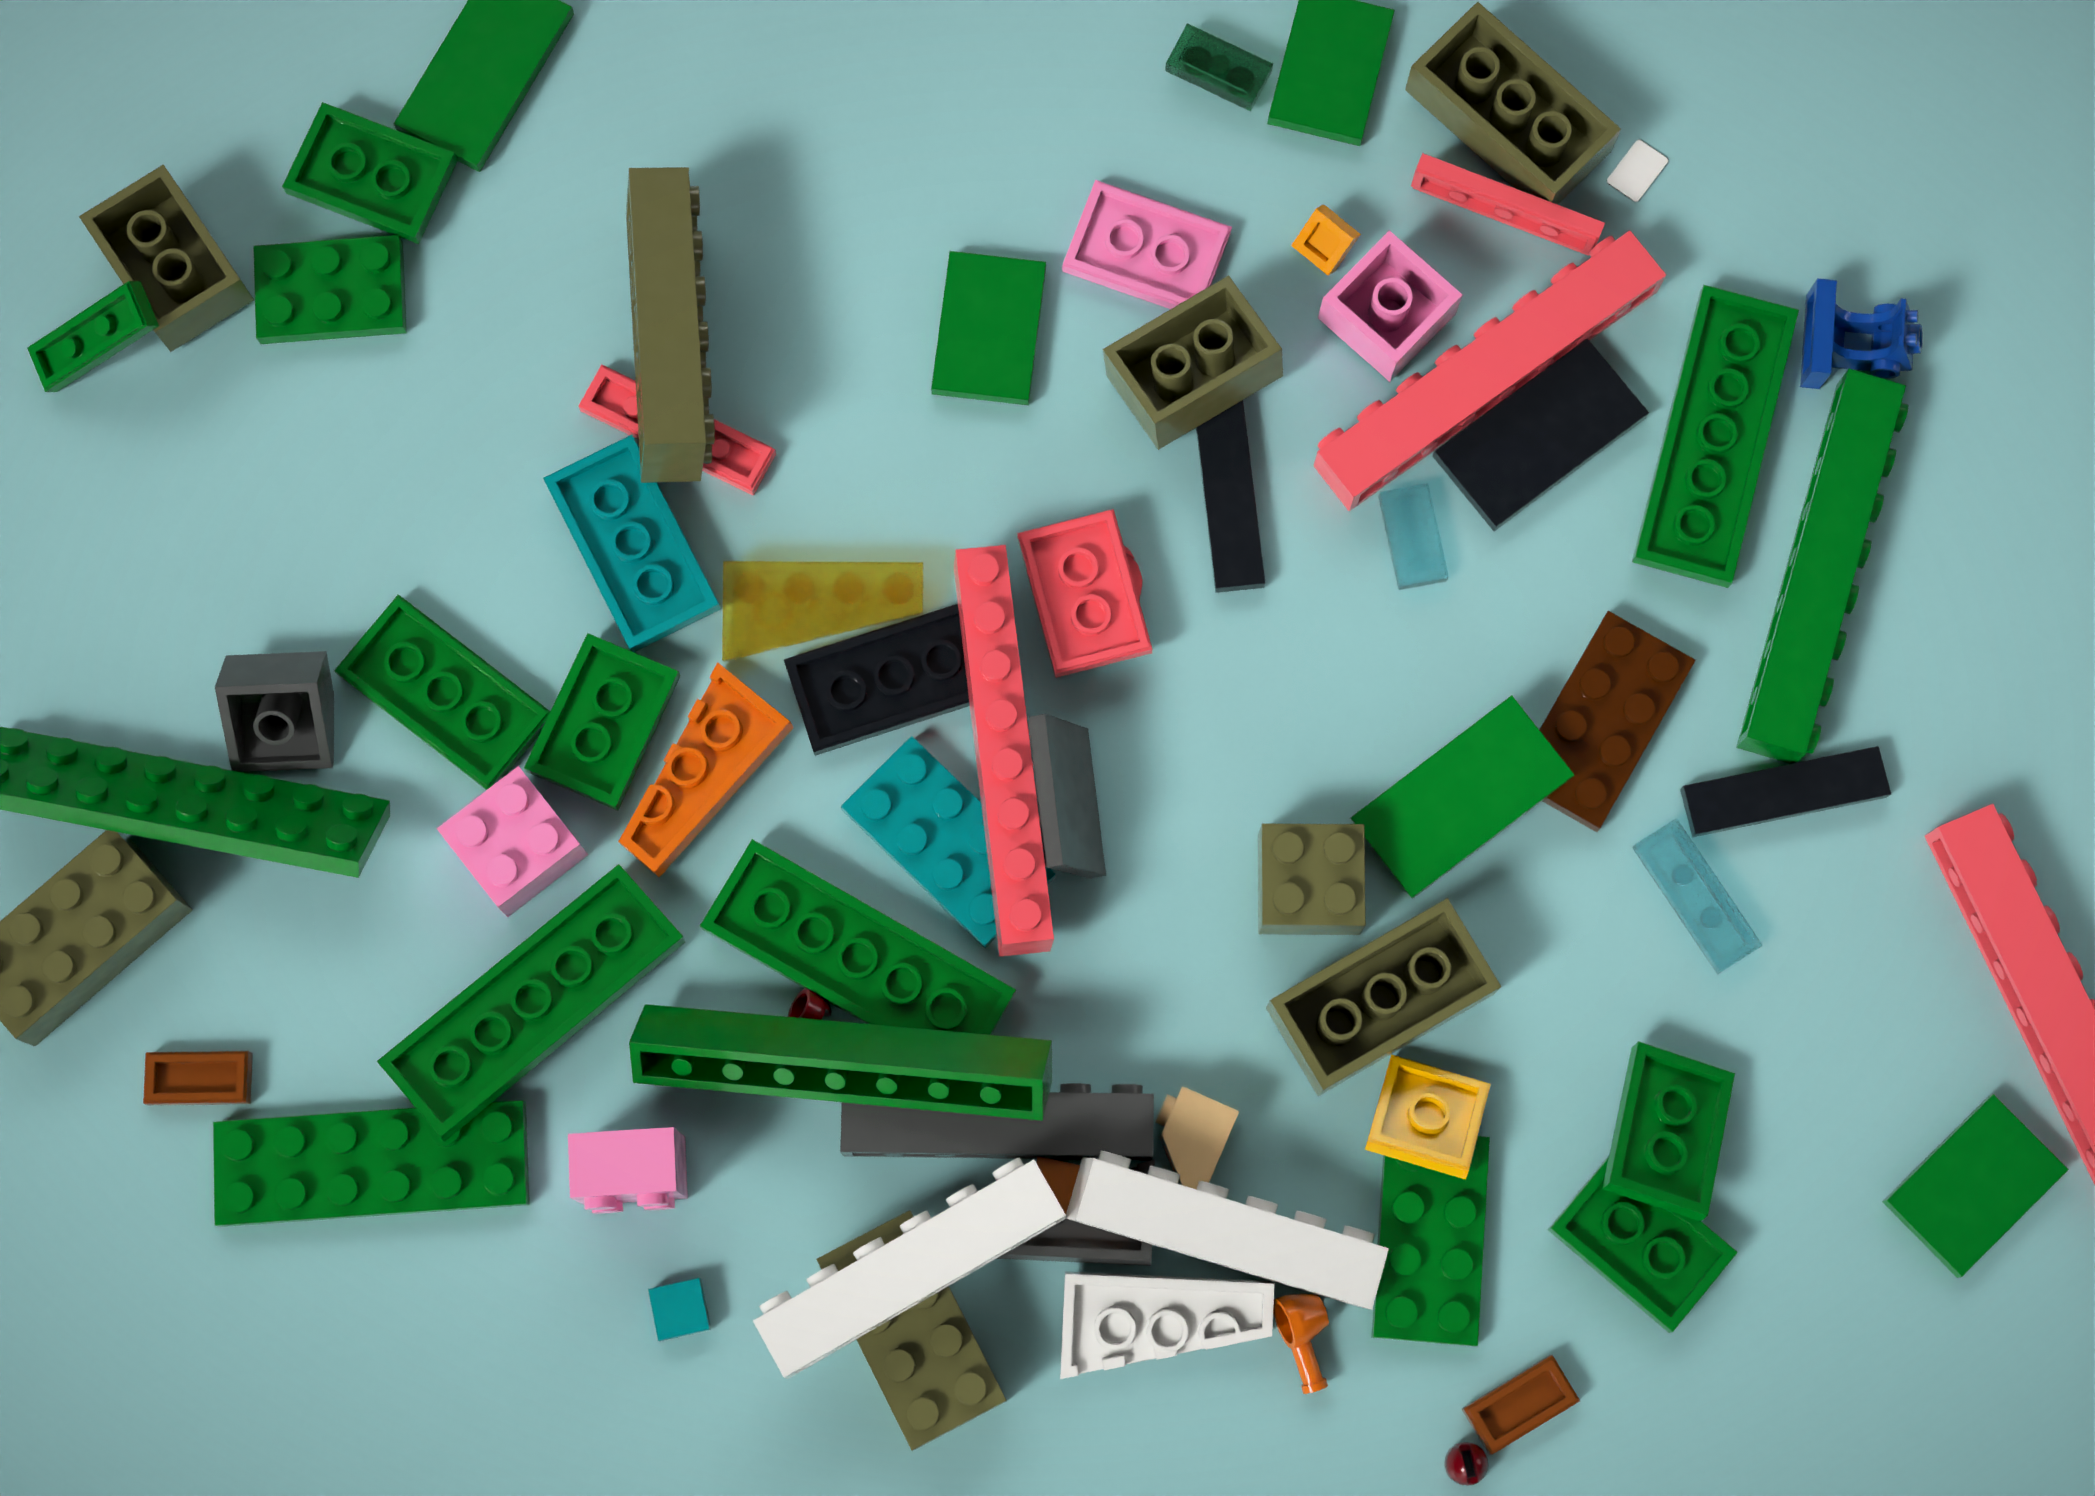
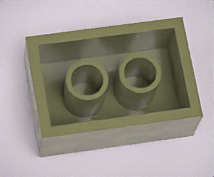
(160, 240)
(1193, 362)

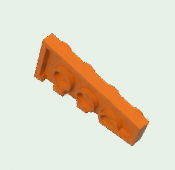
(716, 754)

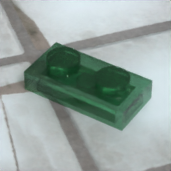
(1219, 67)

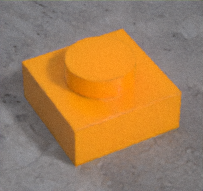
(1325, 239)

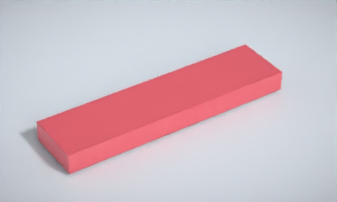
(1506, 204)
(735, 455)

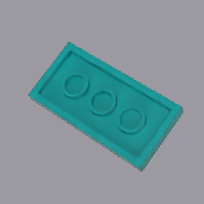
(631, 544)
(932, 833)

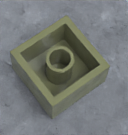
(1311, 879)

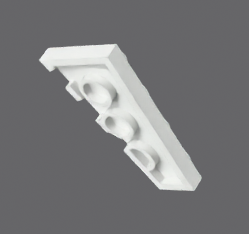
(1149, 1317)

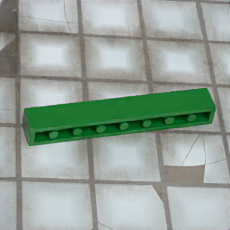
(1822, 568)
(842, 1062)

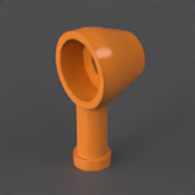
(1299, 1321)

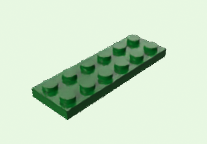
(1715, 436)
(849, 950)
(531, 1002)
(367, 1165)

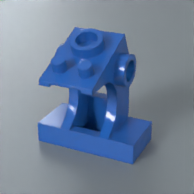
(1825, 323)

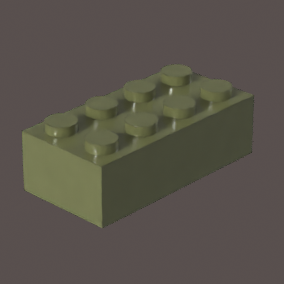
(1511, 107)
(81, 933)
(1382, 997)
(924, 1357)

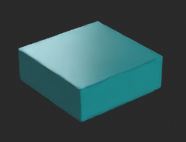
(679, 1309)

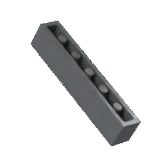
(1072, 1128)

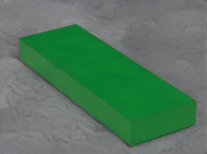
(93, 336)

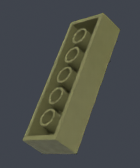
(668, 325)

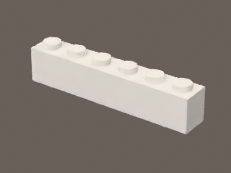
(1226, 1231)
(909, 1268)

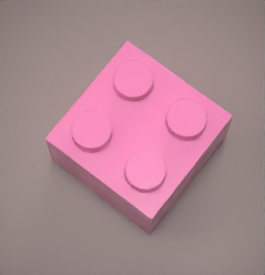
(1389, 306)
(512, 841)
(627, 1167)

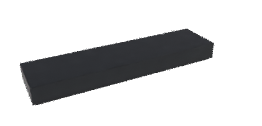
(1230, 502)
(1785, 791)

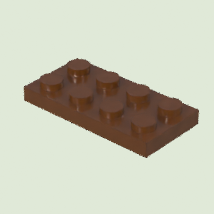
(1610, 715)

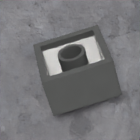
(277, 711)

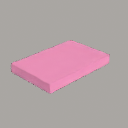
(1145, 247)

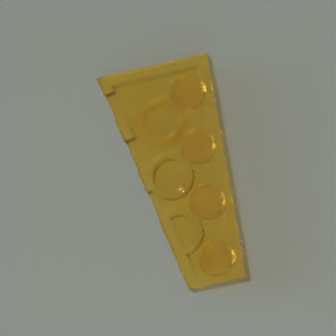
(800, 602)

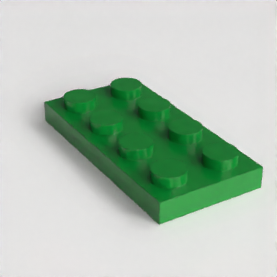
(1434, 1252)

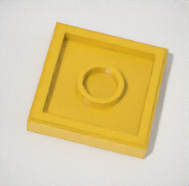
(1428, 1116)

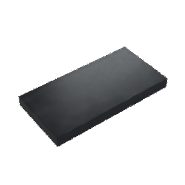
(1540, 434)
(881, 680)

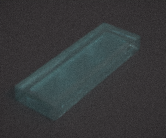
(1697, 896)

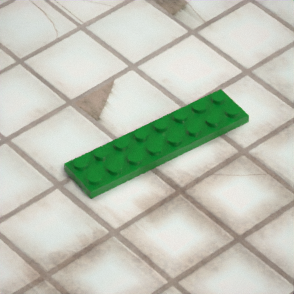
(188, 803)

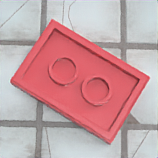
(1084, 593)

